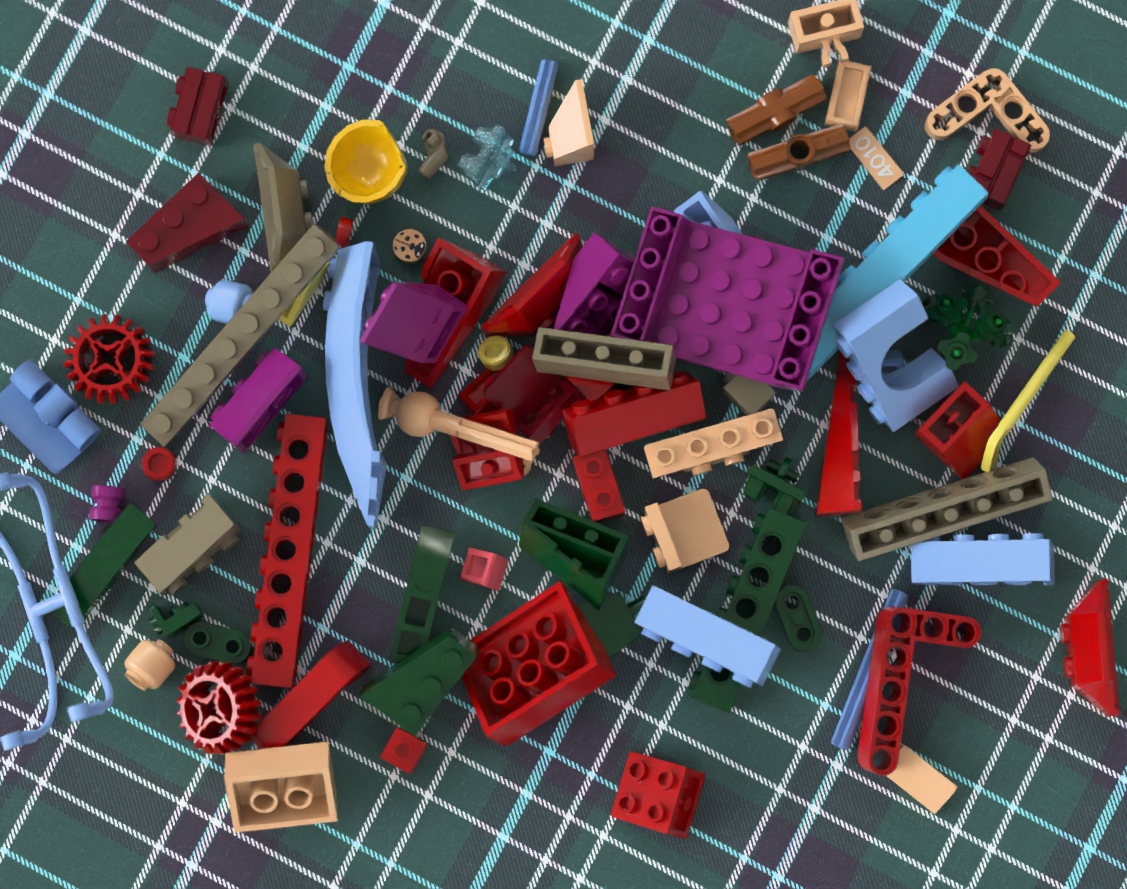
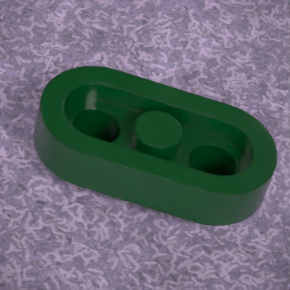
(800, 617)
(217, 643)

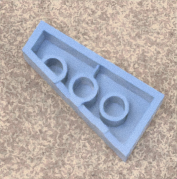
(983, 561)
(707, 636)

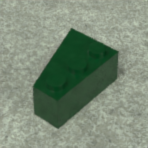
(574, 549)

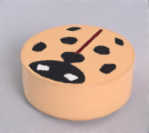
(409, 246)

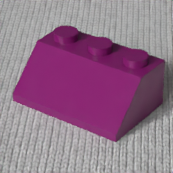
(258, 399)

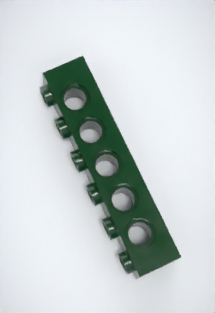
(787, 532)

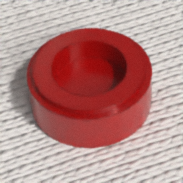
(344, 231)
(159, 464)

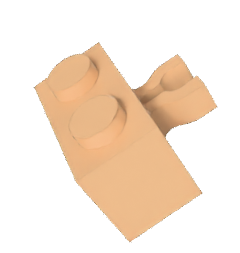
(826, 26)

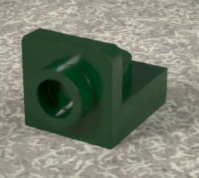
(181, 619)

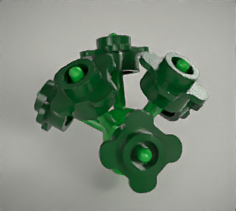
(949, 312)

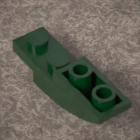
(422, 591)

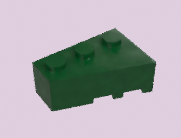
(421, 681)

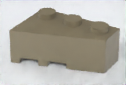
(189, 547)

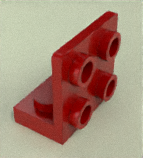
(658, 795)

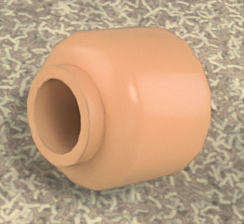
(149, 664)

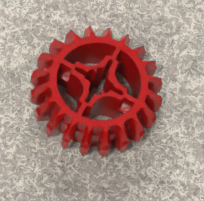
(98, 369)
(229, 704)

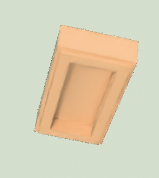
(848, 95)

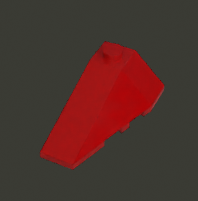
(995, 257)
(471, 281)

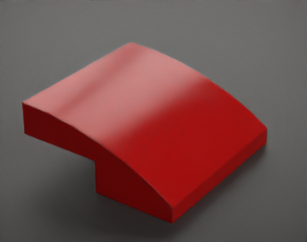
(484, 466)

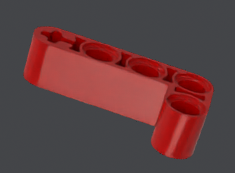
(311, 696)

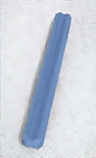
(855, 703)

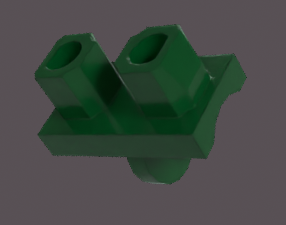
(760, 479)

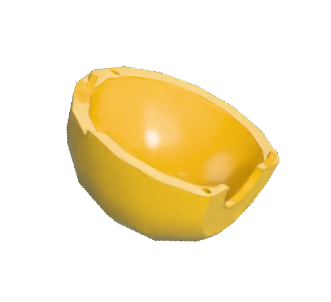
(365, 162)

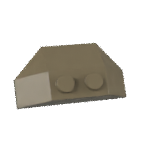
(282, 203)

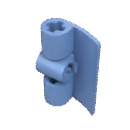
(46, 417)

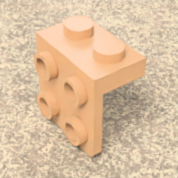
(685, 530)

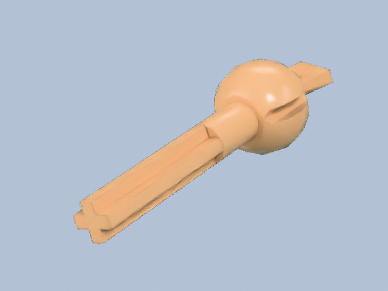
(421, 415)

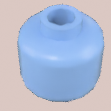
(226, 299)

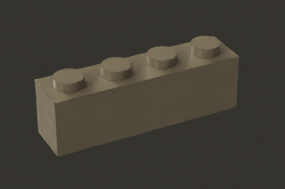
(604, 358)

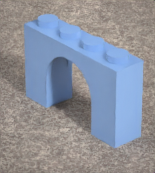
(866, 338)

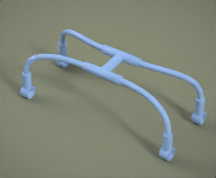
(36, 610)

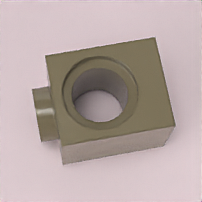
(747, 394)

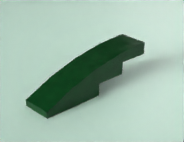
(107, 560)

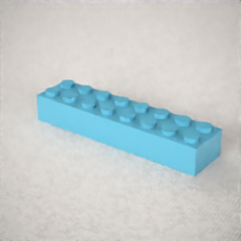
(903, 250)

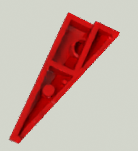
(840, 467)

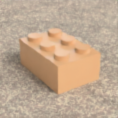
(281, 787)

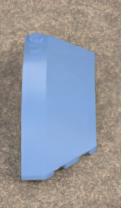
(346, 366)

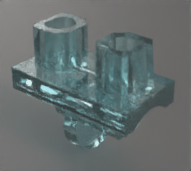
(492, 159)

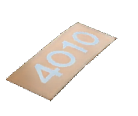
(875, 158)

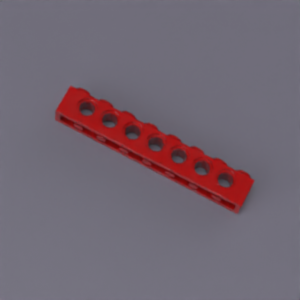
(314, 433)

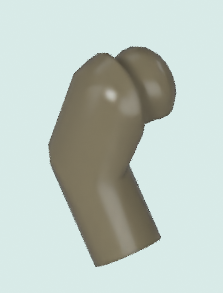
(436, 153)

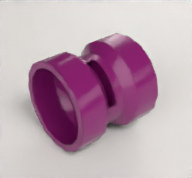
(107, 501)

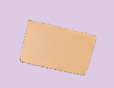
(921, 780)

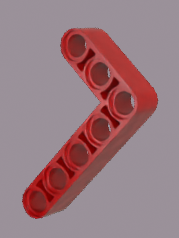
(899, 675)

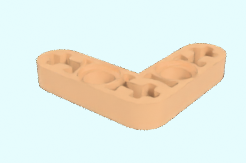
(996, 102)

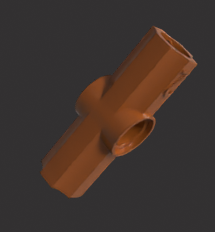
(776, 110)
(818, 145)

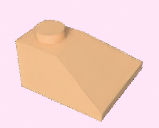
(570, 130)

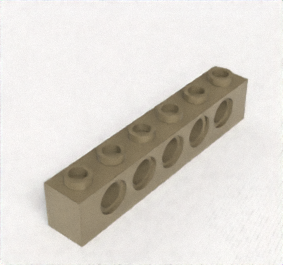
(946, 508)

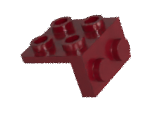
(532, 395)

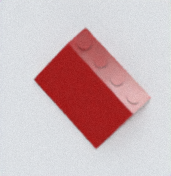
(534, 665)

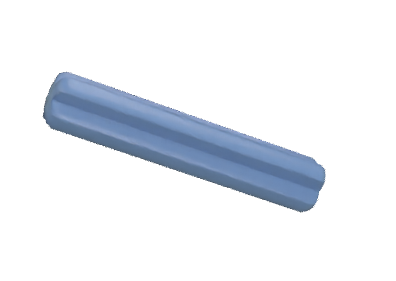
(538, 107)

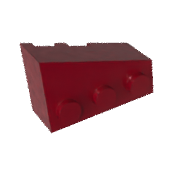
(185, 225)

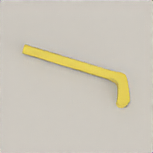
(993, 445)

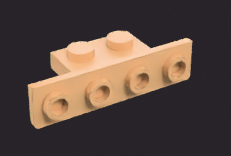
(714, 444)

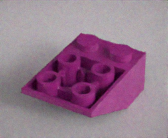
(594, 287)
(414, 321)

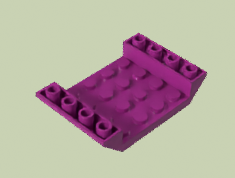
(728, 299)

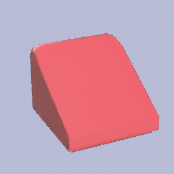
(484, 569)

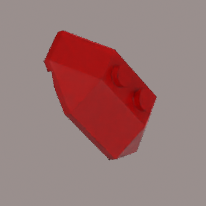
(537, 298)
(1091, 649)

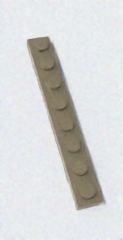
(240, 335)

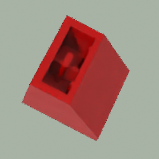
(960, 430)

